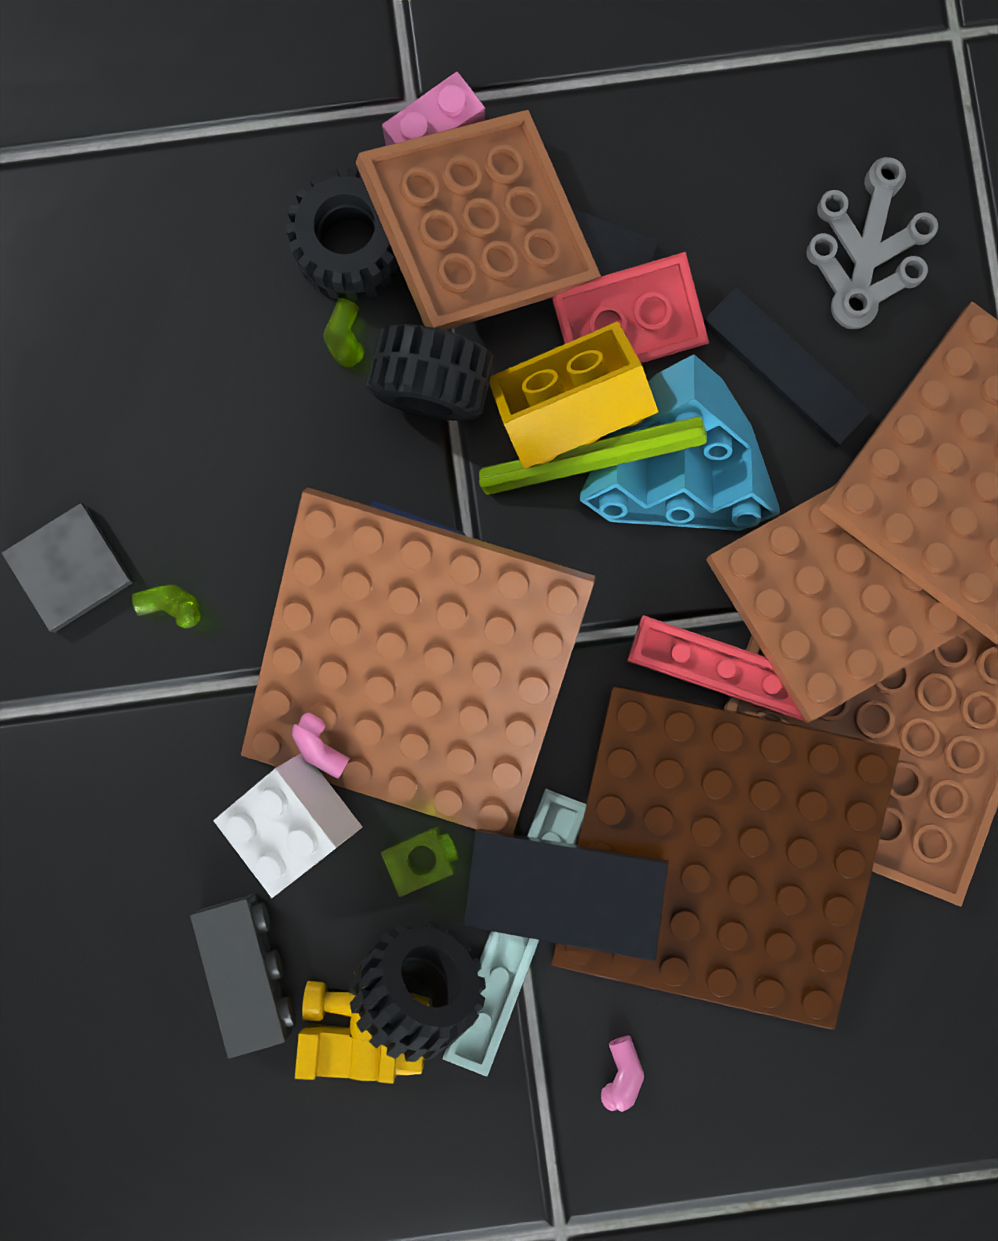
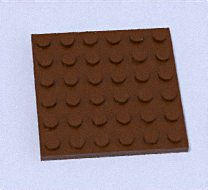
(763, 845)

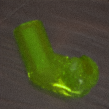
(339, 336)
(170, 599)

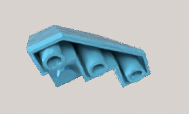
(696, 487)

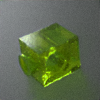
(402, 872)

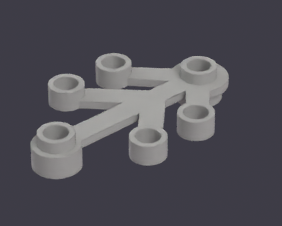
(867, 250)

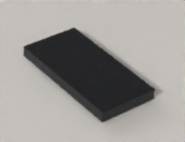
(566, 893)

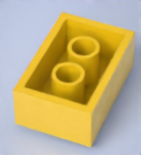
(572, 395)

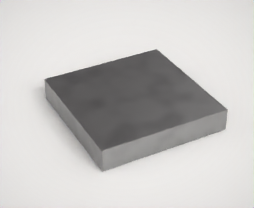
(67, 567)

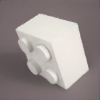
(287, 824)

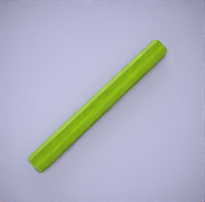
(598, 455)

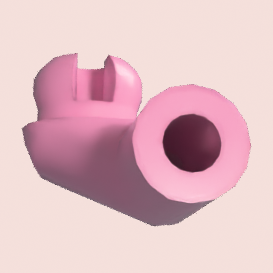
(312, 748)
(629, 1078)

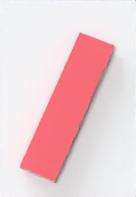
(710, 665)

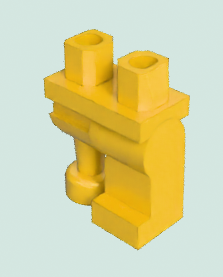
(341, 1049)

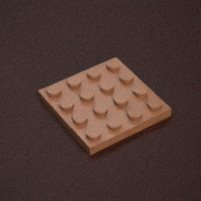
(477, 220)
(828, 607)

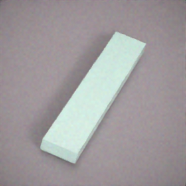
(509, 956)

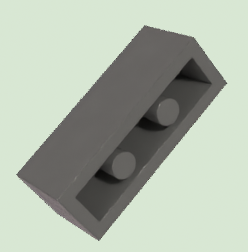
(243, 975)

